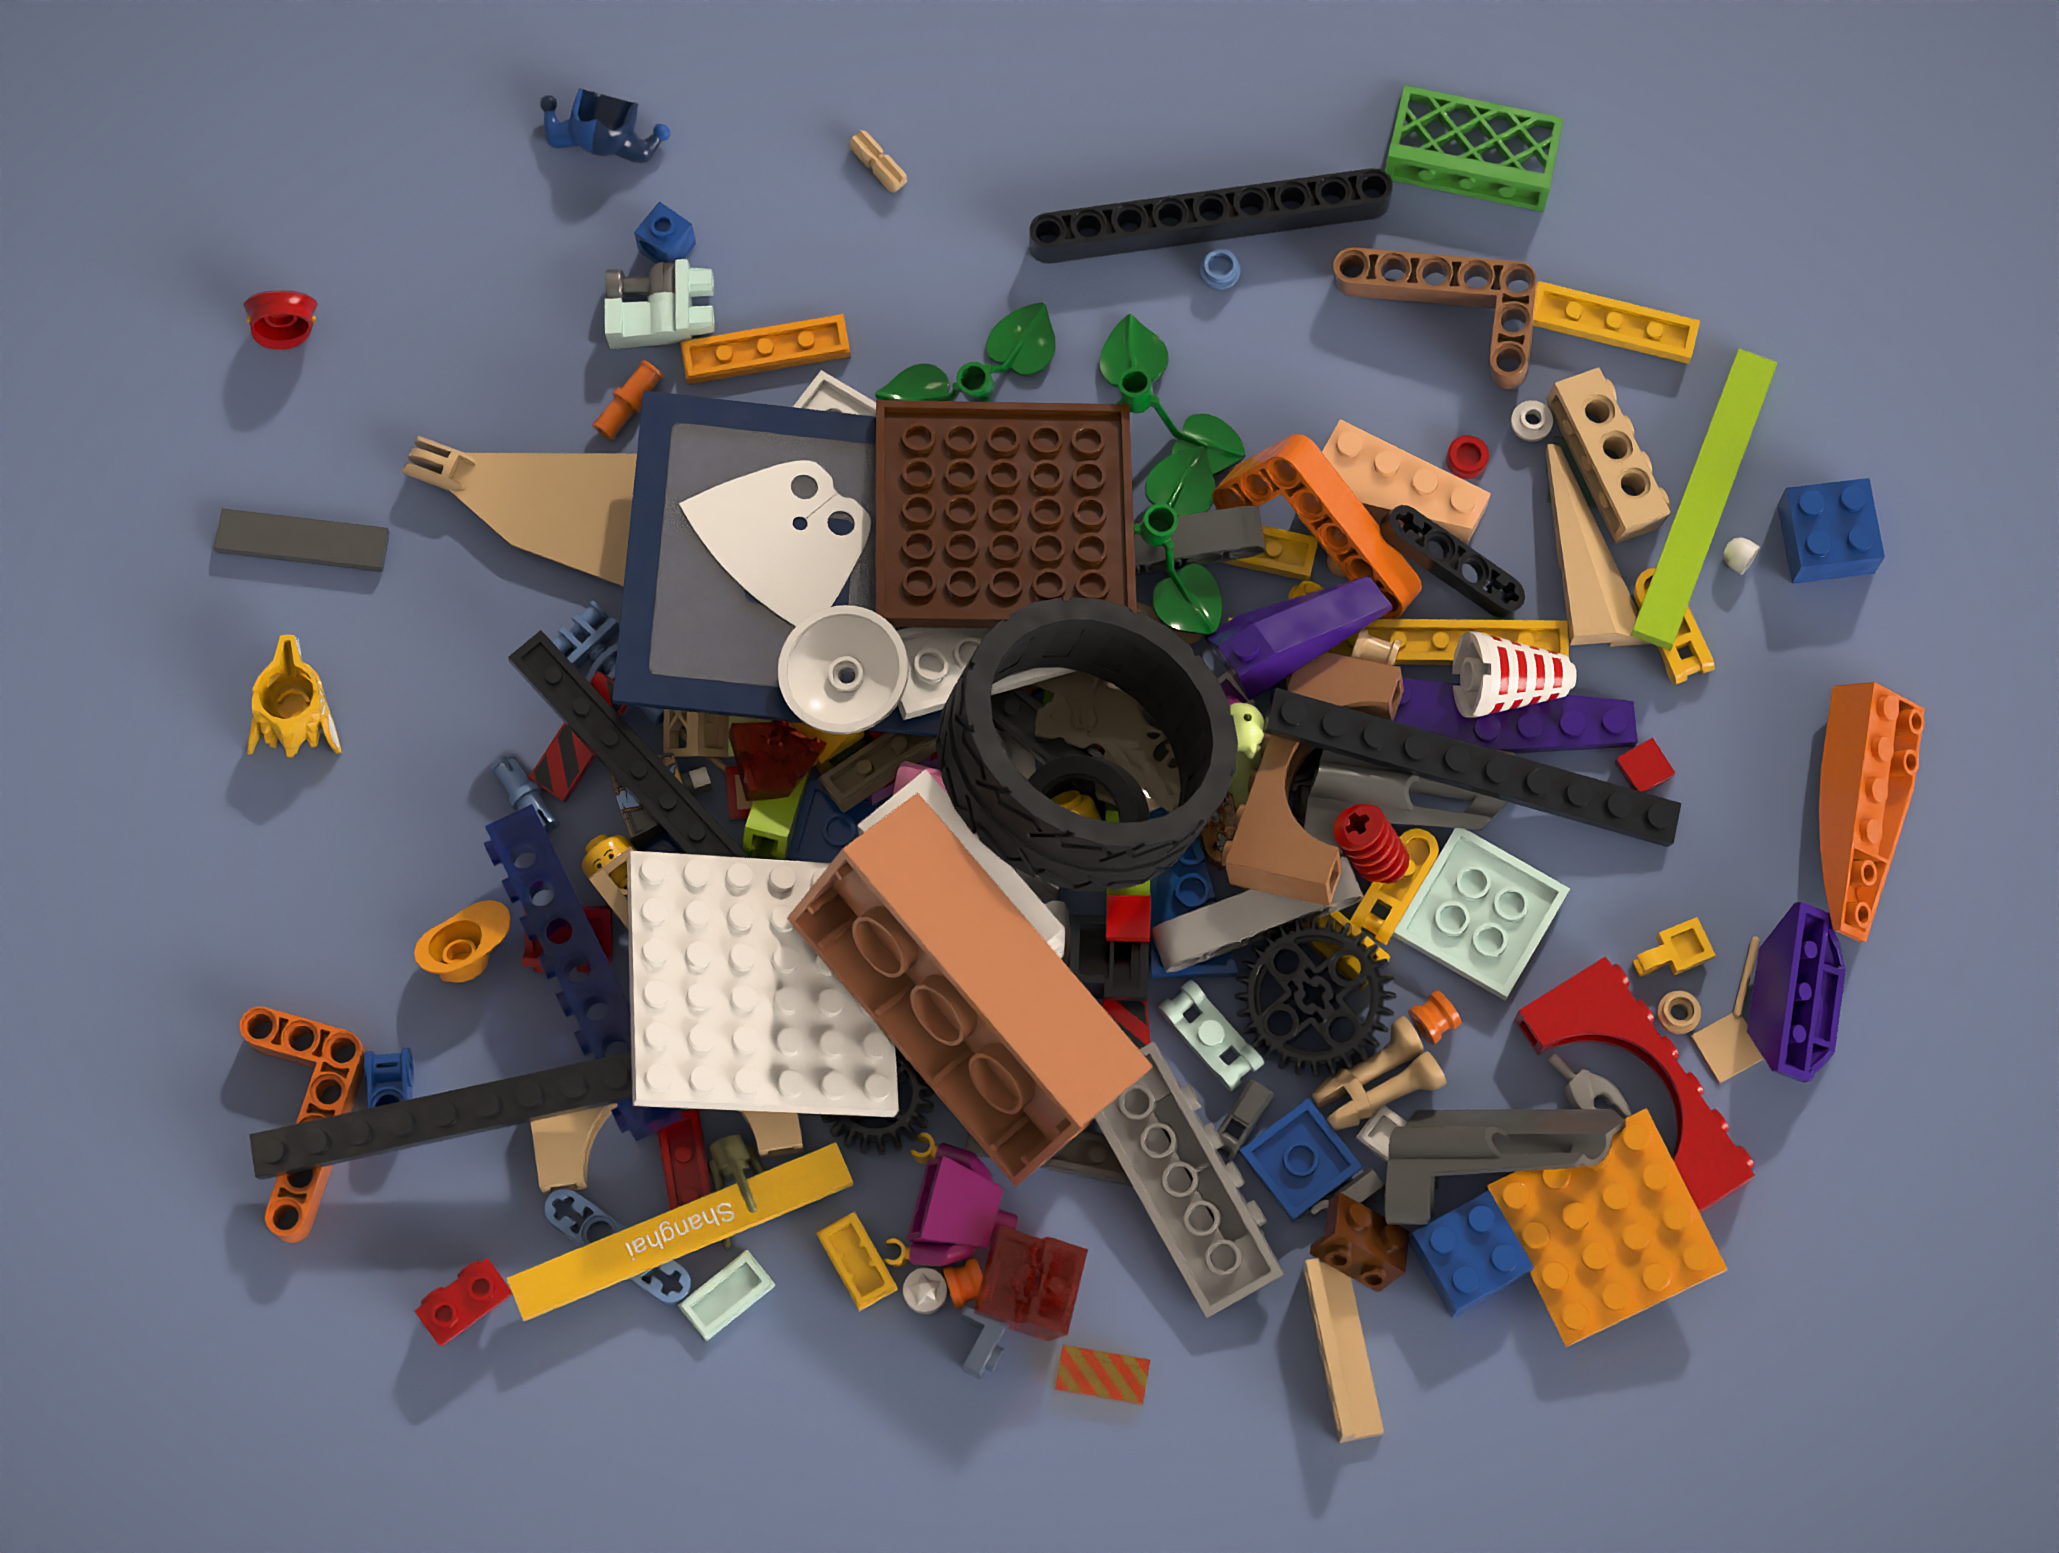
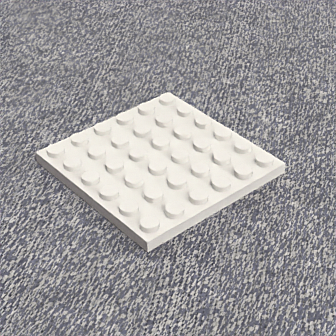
(737, 1001)

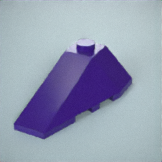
(1283, 637)

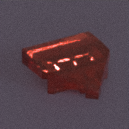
(772, 758)

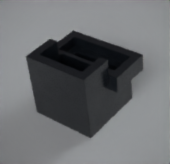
(1107, 967)

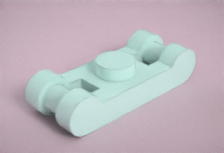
(1210, 1035)

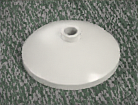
(826, 648)

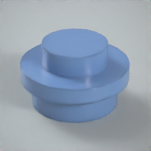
(1220, 269)

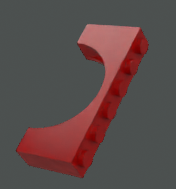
(1602, 1010)

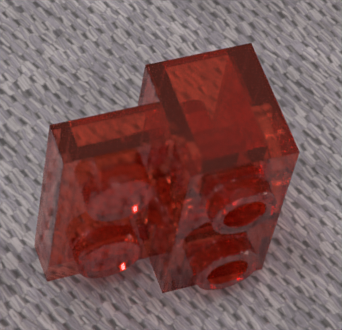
(1031, 1283)

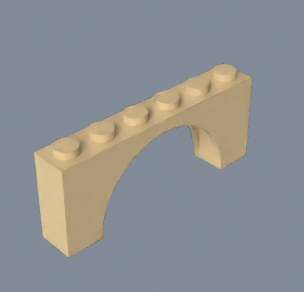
(566, 1140)

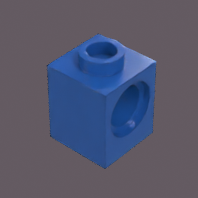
(664, 235)

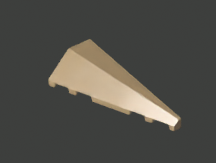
(1594, 590)

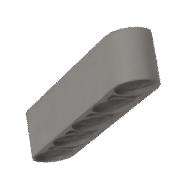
(1241, 921)

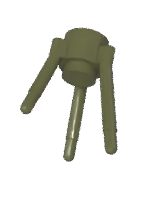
(732, 1160)

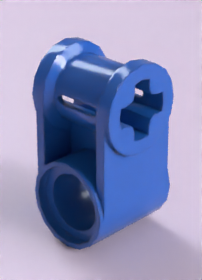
(389, 1077)

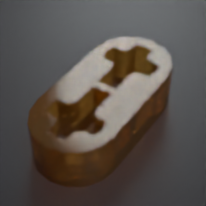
(1209, 833)

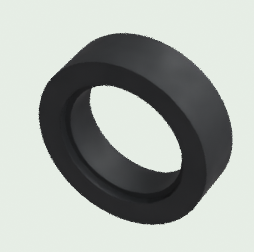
(1116, 780)

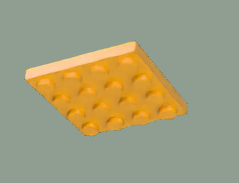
(1609, 1232)

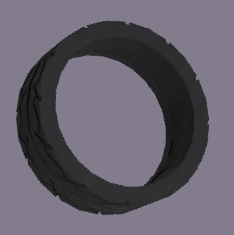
(1141, 661)

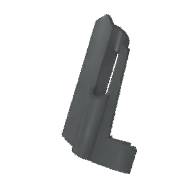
(1349, 781)
(1487, 1142)

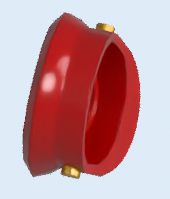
(280, 318)

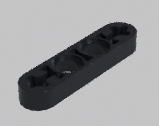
(1450, 567)

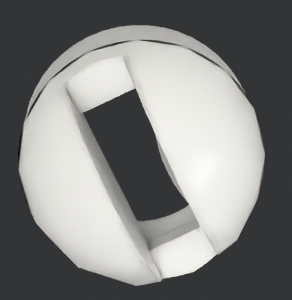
(1740, 554)

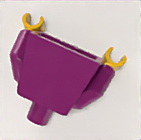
(953, 1208)

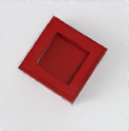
(1645, 766)
(1128, 918)

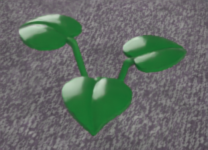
(1017, 341)
(1138, 357)
(1176, 488)

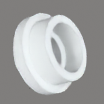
(1524, 429)

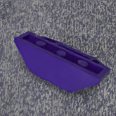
(1798, 993)

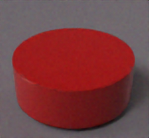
(1467, 457)

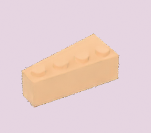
(1391, 477)

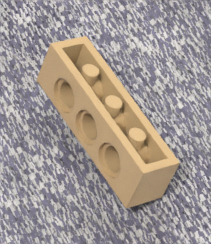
(1623, 514)

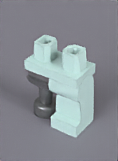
(669, 309)

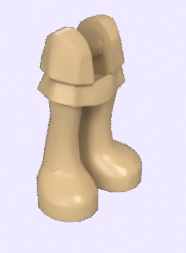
(1403, 1047)

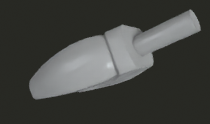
(1587, 1086)

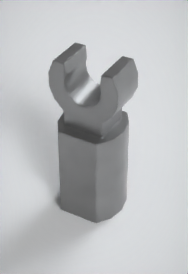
(1363, 1189)

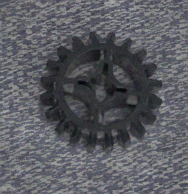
(900, 1123)

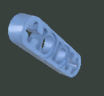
(581, 1206)

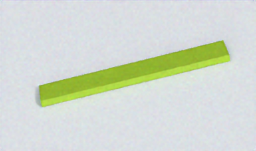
(1704, 499)

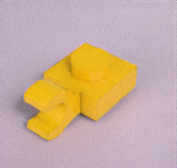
(1679, 947)

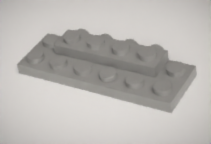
(1189, 1187)

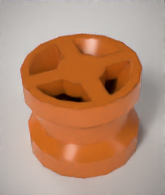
(1434, 1017)
(963, 1282)

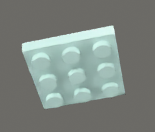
(1481, 912)

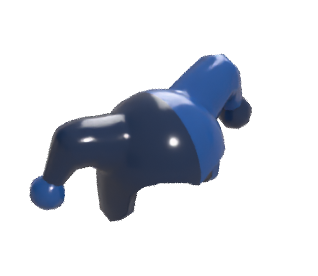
(601, 127)

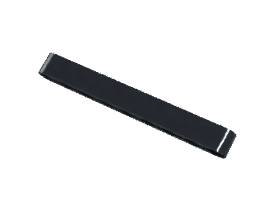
(1225, 202)

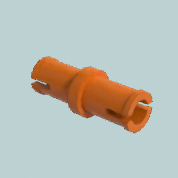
(627, 400)

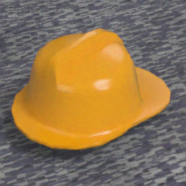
(463, 944)

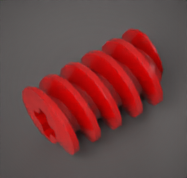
(1371, 844)

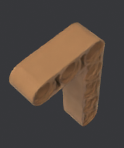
(1452, 291)

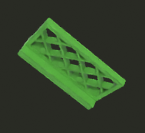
(1469, 173)

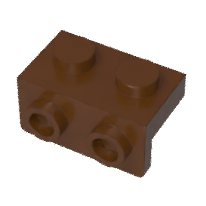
(1362, 1244)

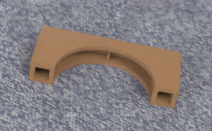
(1269, 844)

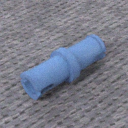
(523, 791)

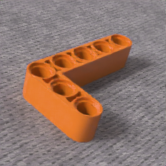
(1329, 511)
(326, 1074)

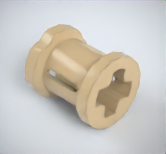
(1375, 649)

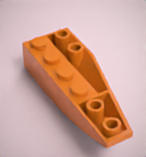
(1864, 797)

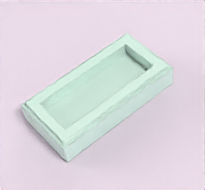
(726, 1295)

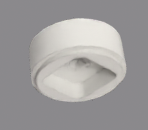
(925, 1290)

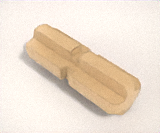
(883, 165)

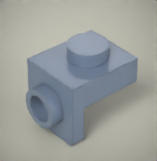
(985, 1351)

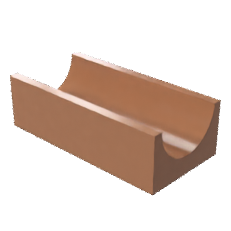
(967, 989)

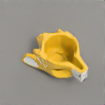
(290, 703)

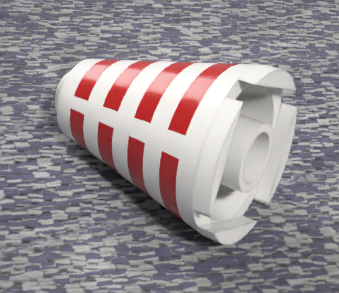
(1506, 674)

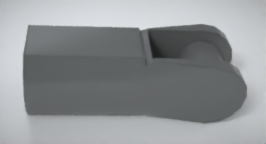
(1245, 1114)

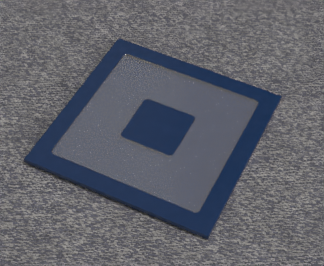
(685, 623)

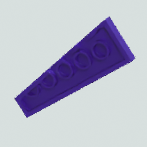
(1542, 727)

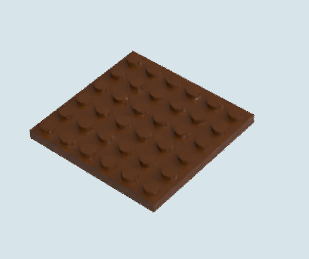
(1000, 509)

